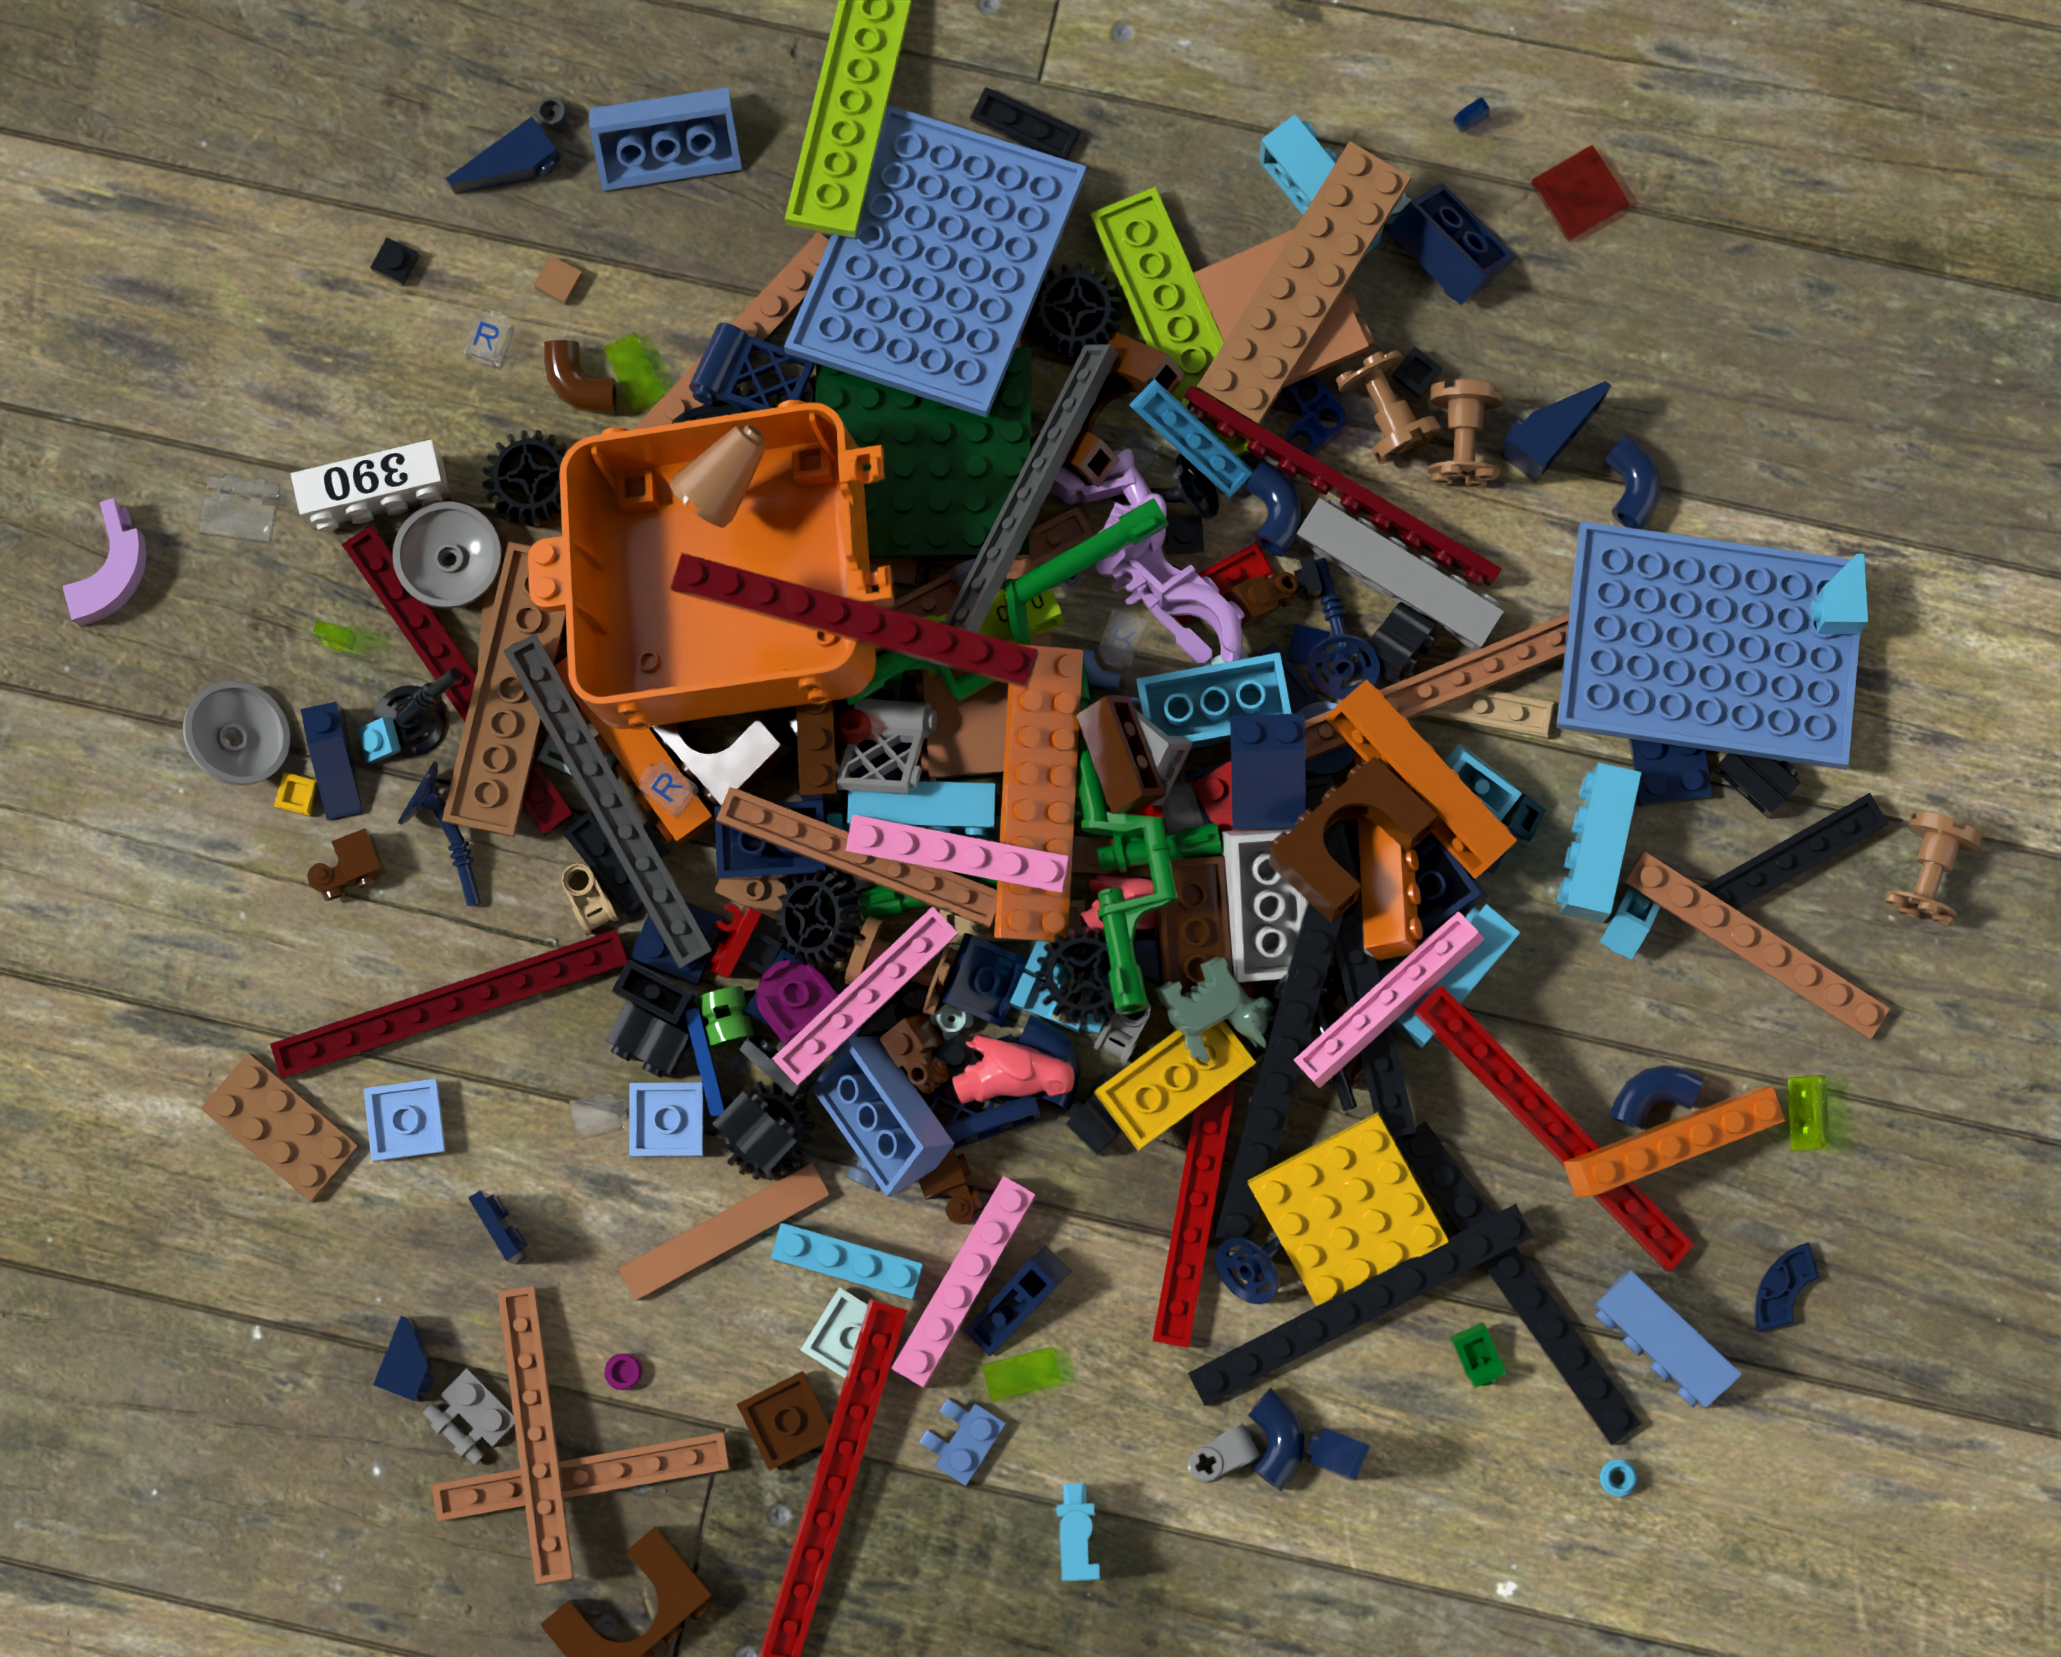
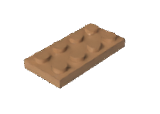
(280, 1127)

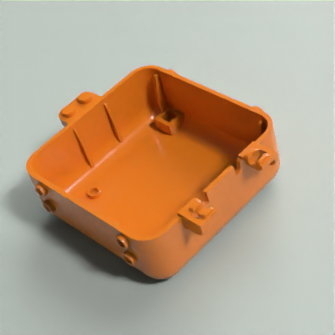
(674, 658)

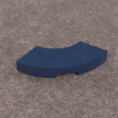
(1781, 1286)

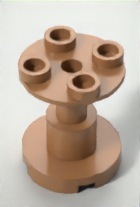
(1394, 417)
(1465, 419)
(1937, 854)
(872, 947)

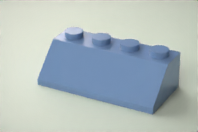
(665, 139)
(881, 1114)
(1665, 1340)

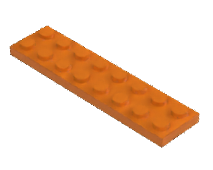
(1040, 789)

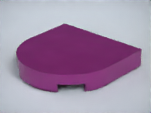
(792, 997)

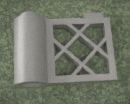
(891, 724)

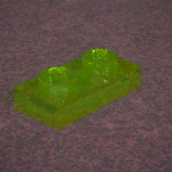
(634, 372)
(1808, 1113)
(1021, 1373)

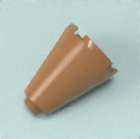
(721, 475)

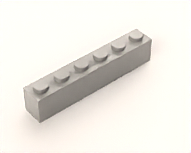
(1398, 574)

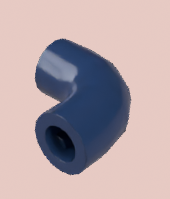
(1640, 481)
(1282, 506)
(1053, 1042)
(1654, 1087)
(1284, 1439)

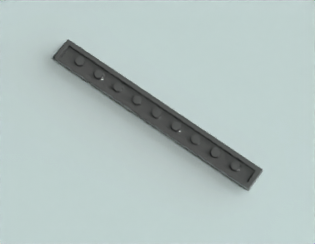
(1031, 487)
(607, 801)

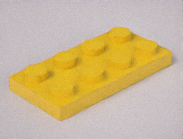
(1170, 1084)

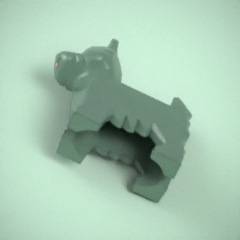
(1212, 1002)

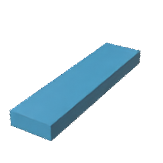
(1191, 438)

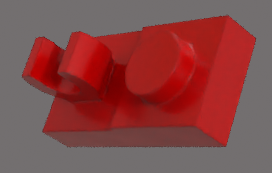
(726, 954)

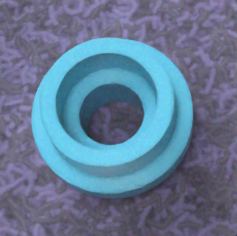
(1630, 1477)

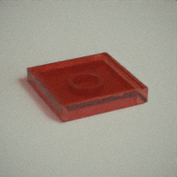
(1580, 193)

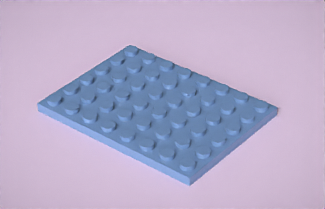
(939, 262)
(1705, 647)

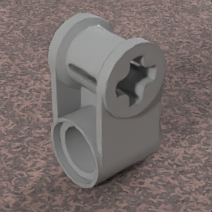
(1123, 1031)
(1228, 1451)

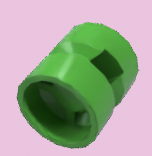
(728, 1029)

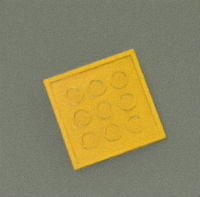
(1347, 1209)

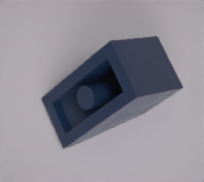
(406, 1364)

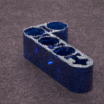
(1310, 413)

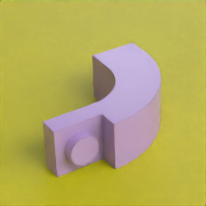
(119, 576)

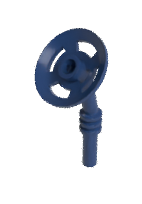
(1345, 646)
(427, 799)
(1249, 1268)

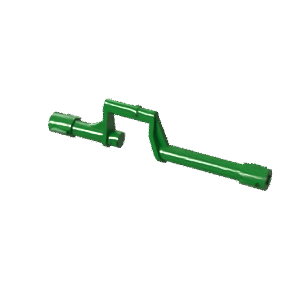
(1132, 528)
(1126, 853)
(1122, 916)

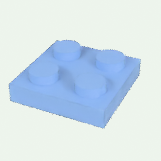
(666, 1119)
(404, 1120)

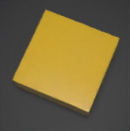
(296, 794)

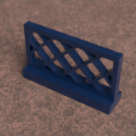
(988, 1122)

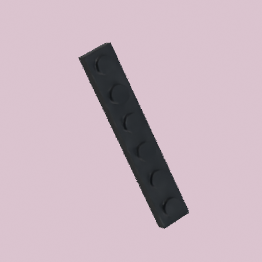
(1798, 853)

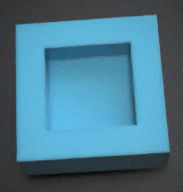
(379, 740)

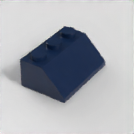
(1450, 243)

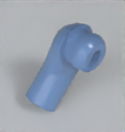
(1096, 677)

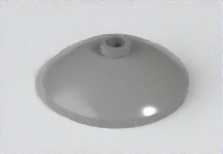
(441, 532)
(246, 717)

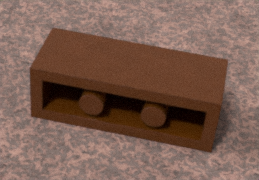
(1121, 755)

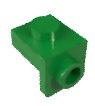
(1478, 1355)

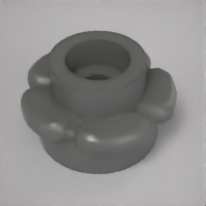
(542, 113)

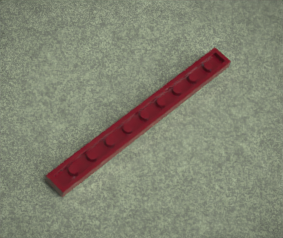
(1352, 495)
(854, 620)
(441, 655)
(449, 1004)

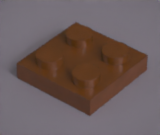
(785, 1420)

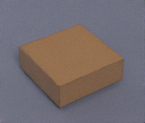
(558, 280)

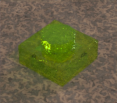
(334, 637)

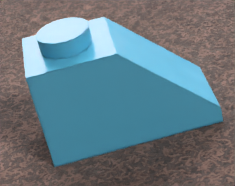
(1843, 601)
(1483, 781)
(1629, 923)

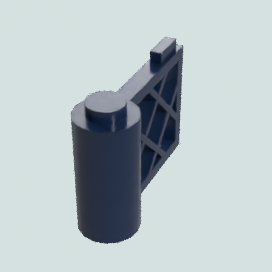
(724, 365)

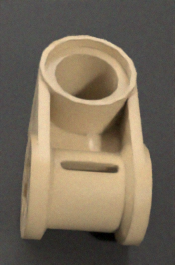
(589, 900)

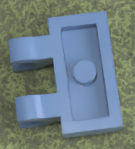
(969, 1444)

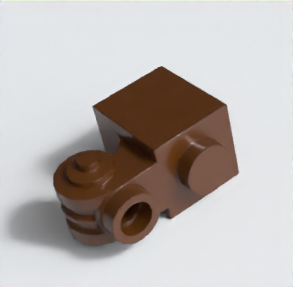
(1262, 597)
(357, 865)
(910, 1048)
(950, 1180)

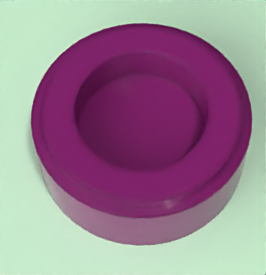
(623, 1371)

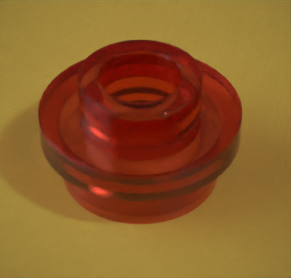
(853, 719)

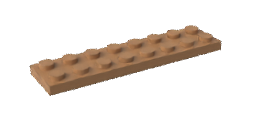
(1304, 282)
(501, 720)

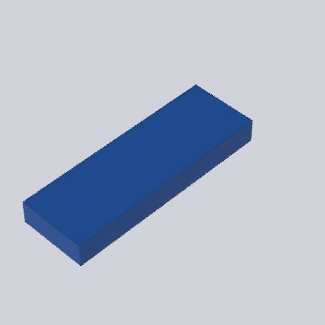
(705, 1062)

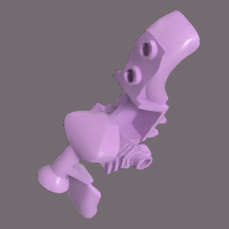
(1147, 572)

